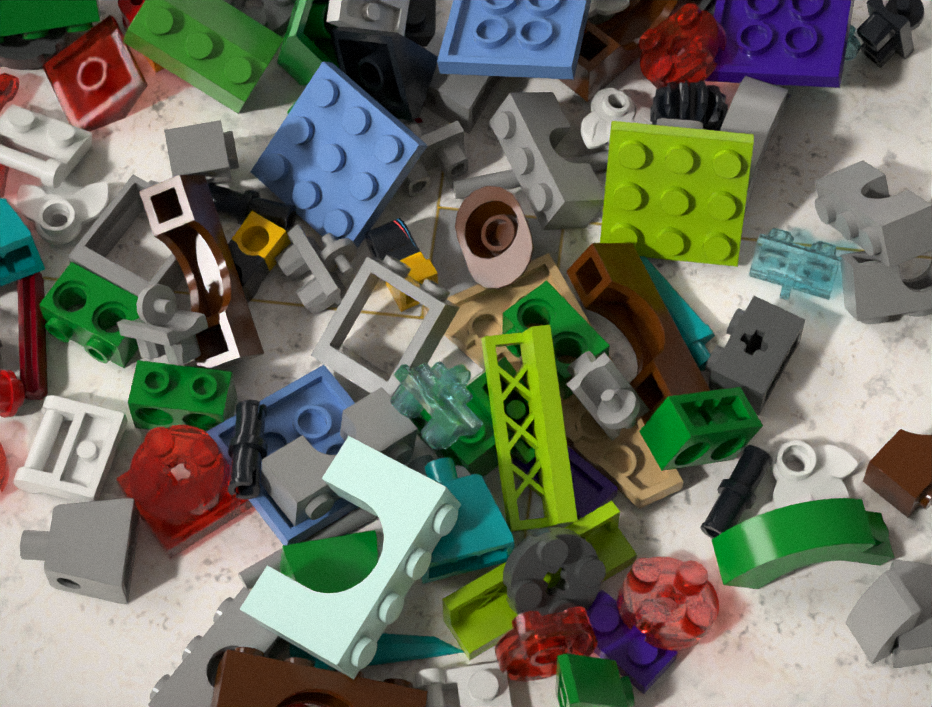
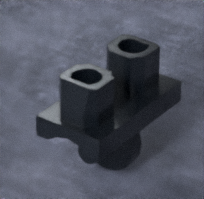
(890, 29)

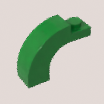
(800, 536)

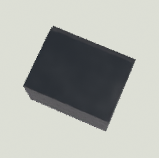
(386, 67)

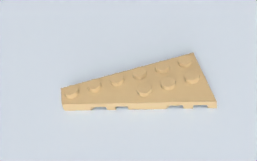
(622, 461)

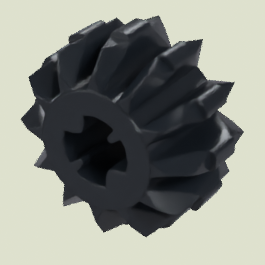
(690, 102)

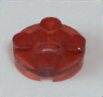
(688, 29)
(191, 497)
(679, 581)
(536, 641)

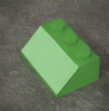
(205, 45)

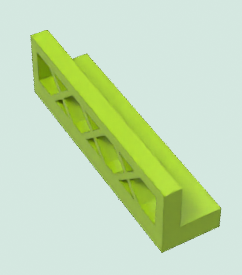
(547, 426)
(480, 612)

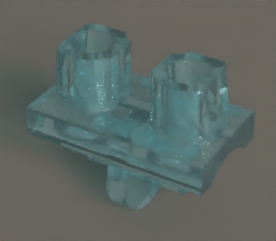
(794, 265)
(443, 396)

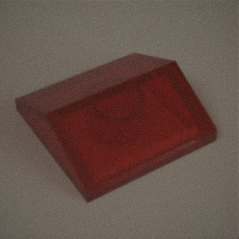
(96, 77)

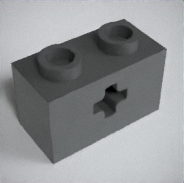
(773, 339)

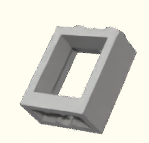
(107, 231)
(421, 348)

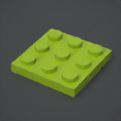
(677, 191)

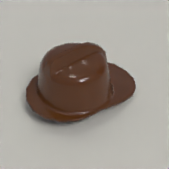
(494, 237)

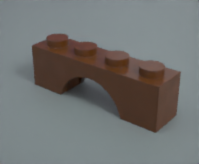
(614, 43)
(189, 225)
(618, 287)
(903, 472)
(254, 680)

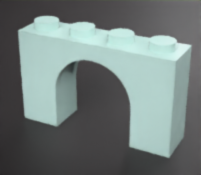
(347, 624)

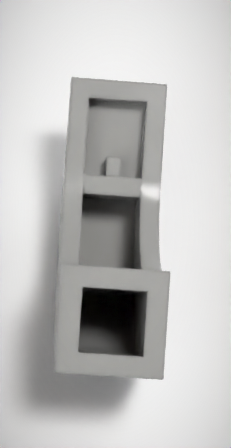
(756, 111)

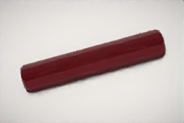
(32, 337)

